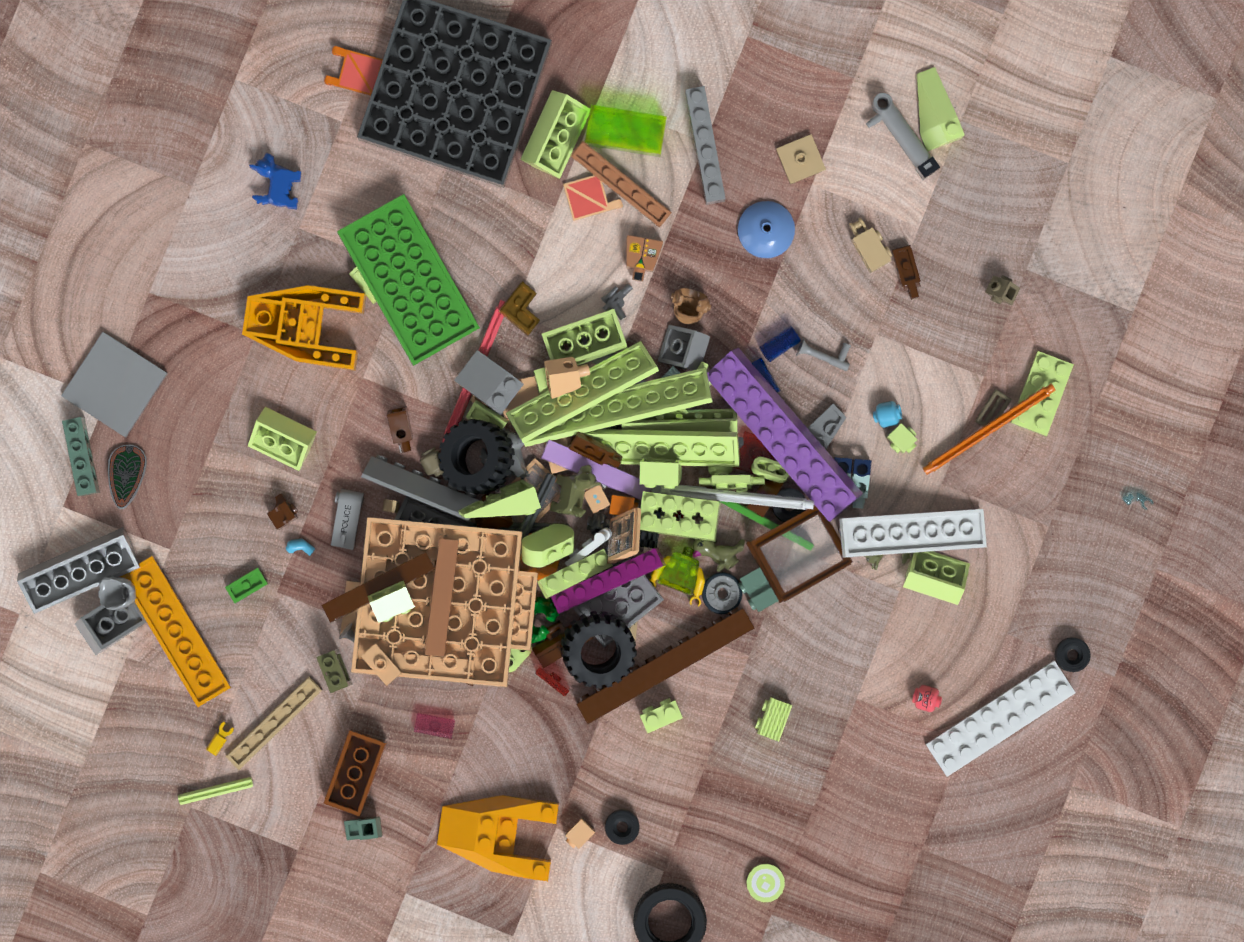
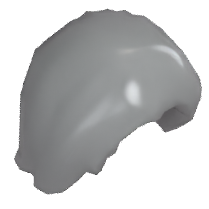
(116, 593)

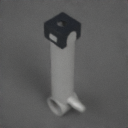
(904, 135)

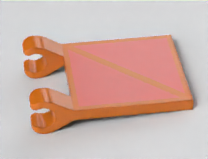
(357, 72)

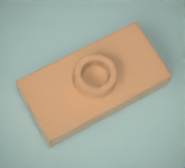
(381, 664)

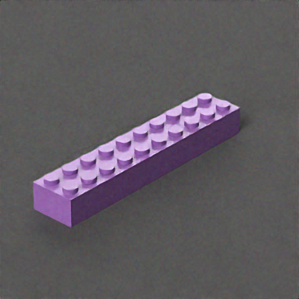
(783, 434)

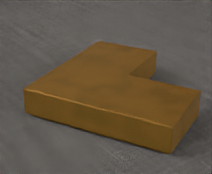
(515, 308)

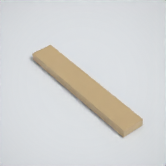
(273, 723)

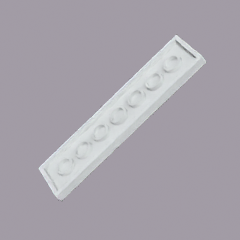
(912, 533)
(1000, 718)

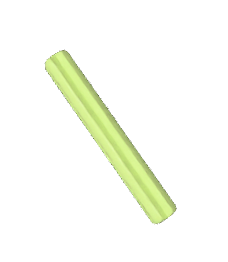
(215, 790)

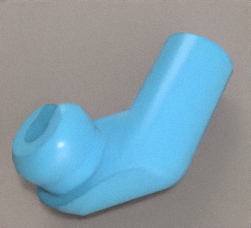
(299, 544)

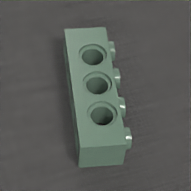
(80, 456)

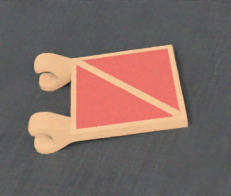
(588, 198)

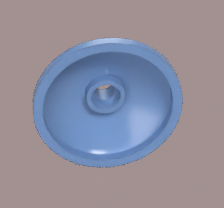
(763, 243)

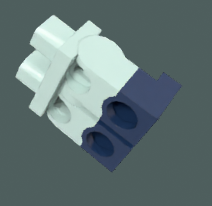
(860, 476)

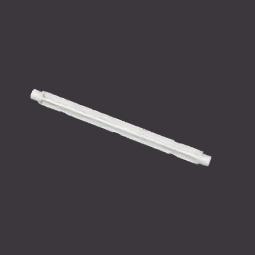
(739, 497)

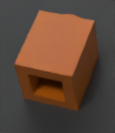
(621, 504)

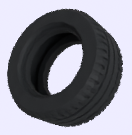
(669, 892)

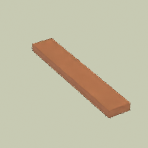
(620, 184)
(442, 597)

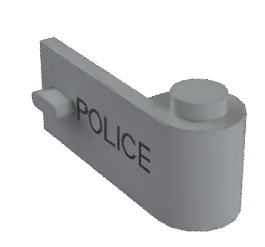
(347, 518)

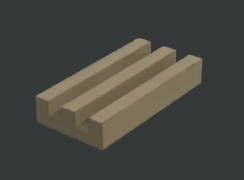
(1001, 396)

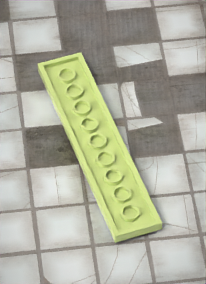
(636, 403)

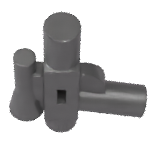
(615, 300)

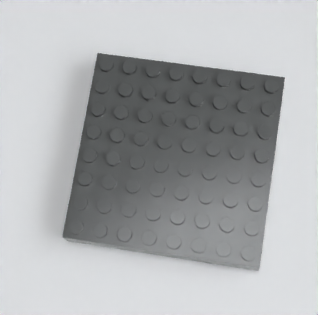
(455, 90)

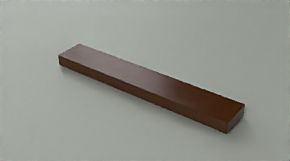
(358, 596)

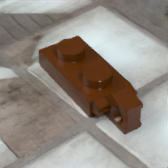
(907, 270)
(595, 450)

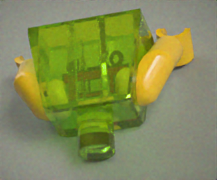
(681, 574)

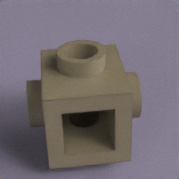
(1002, 290)

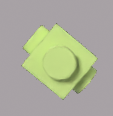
(902, 439)

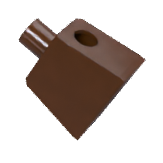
(398, 420)

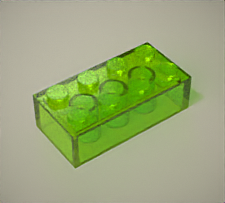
(625, 130)

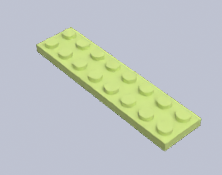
(603, 382)
(692, 447)

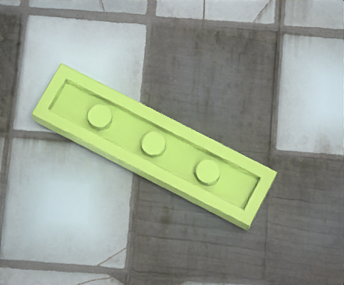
(574, 574)

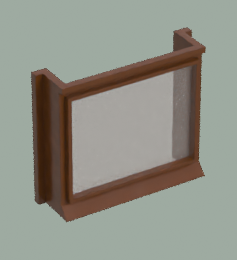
(799, 553)

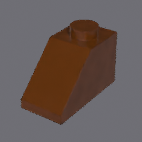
(769, 488)

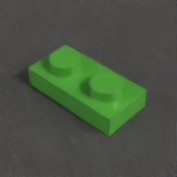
(246, 585)

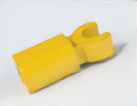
(219, 739)

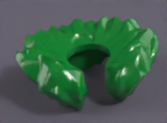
(548, 608)

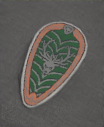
(125, 474)

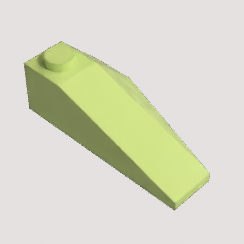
(936, 114)
(514, 499)

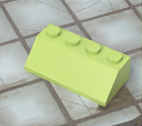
(555, 134)

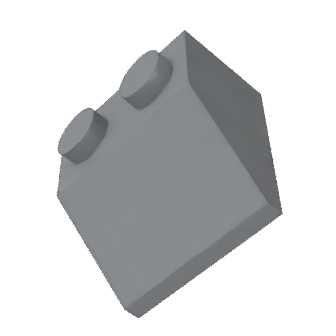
(683, 348)

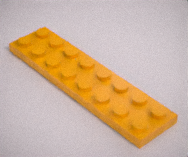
(176, 633)

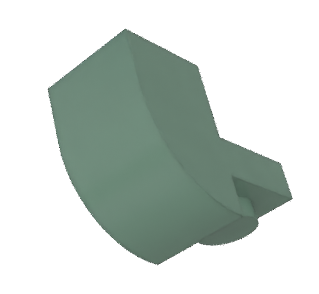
(363, 828)

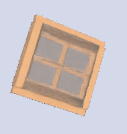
(537, 475)
(624, 536)

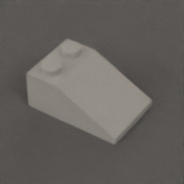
(489, 382)
(106, 627)

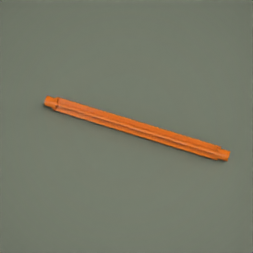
(988, 429)

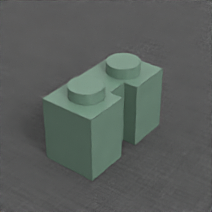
(758, 589)

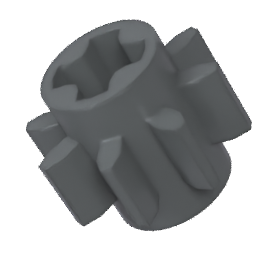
(597, 523)

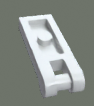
(589, 546)

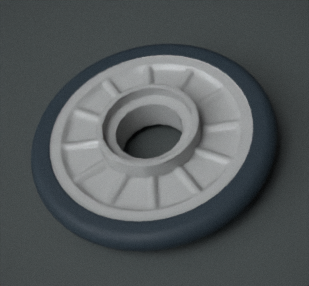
(710, 593)

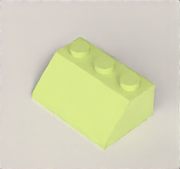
(282, 438)
(937, 576)

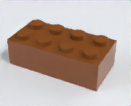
(355, 772)

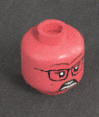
(927, 698)

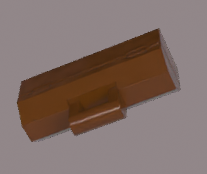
(549, 650)

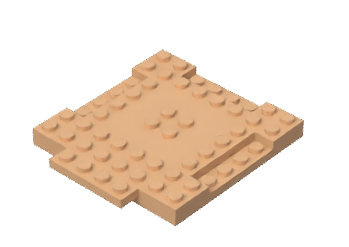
(488, 606)

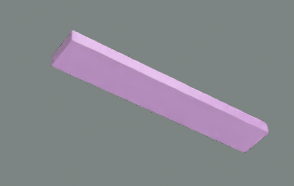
(604, 473)

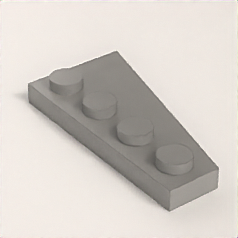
(827, 425)

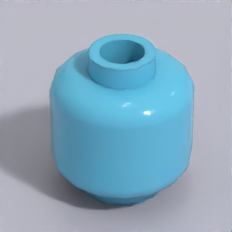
(887, 414)

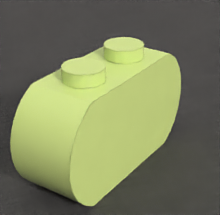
(547, 545)

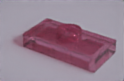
(434, 725)

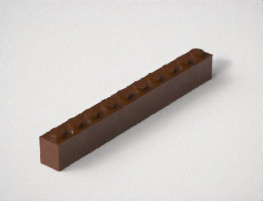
(666, 665)

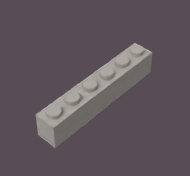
(705, 145)

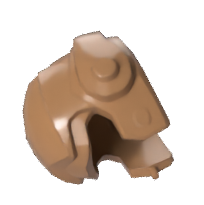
(690, 305)

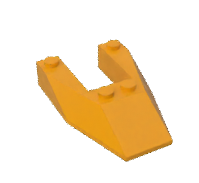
(292, 323)
(487, 831)

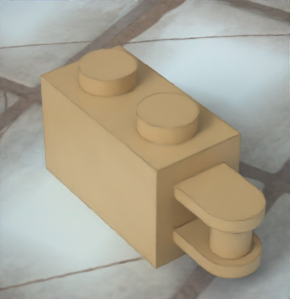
(870, 246)

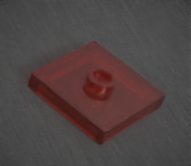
(750, 451)
(553, 680)

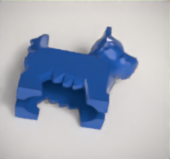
(280, 183)

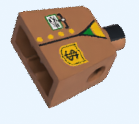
(642, 255)

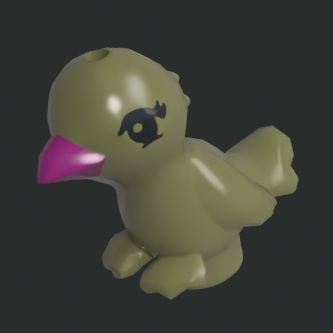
(721, 554)

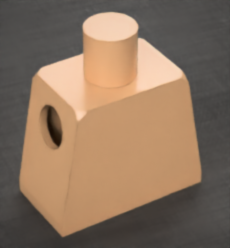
(564, 375)

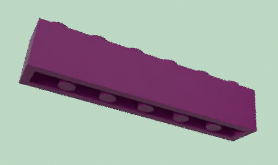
(608, 580)

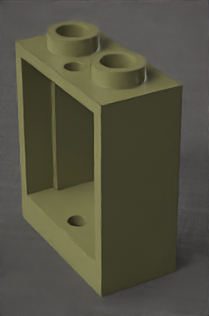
(336, 670)

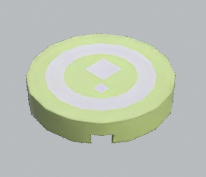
(765, 882)

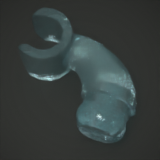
(1136, 496)

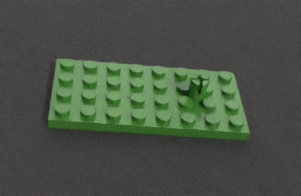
(408, 279)

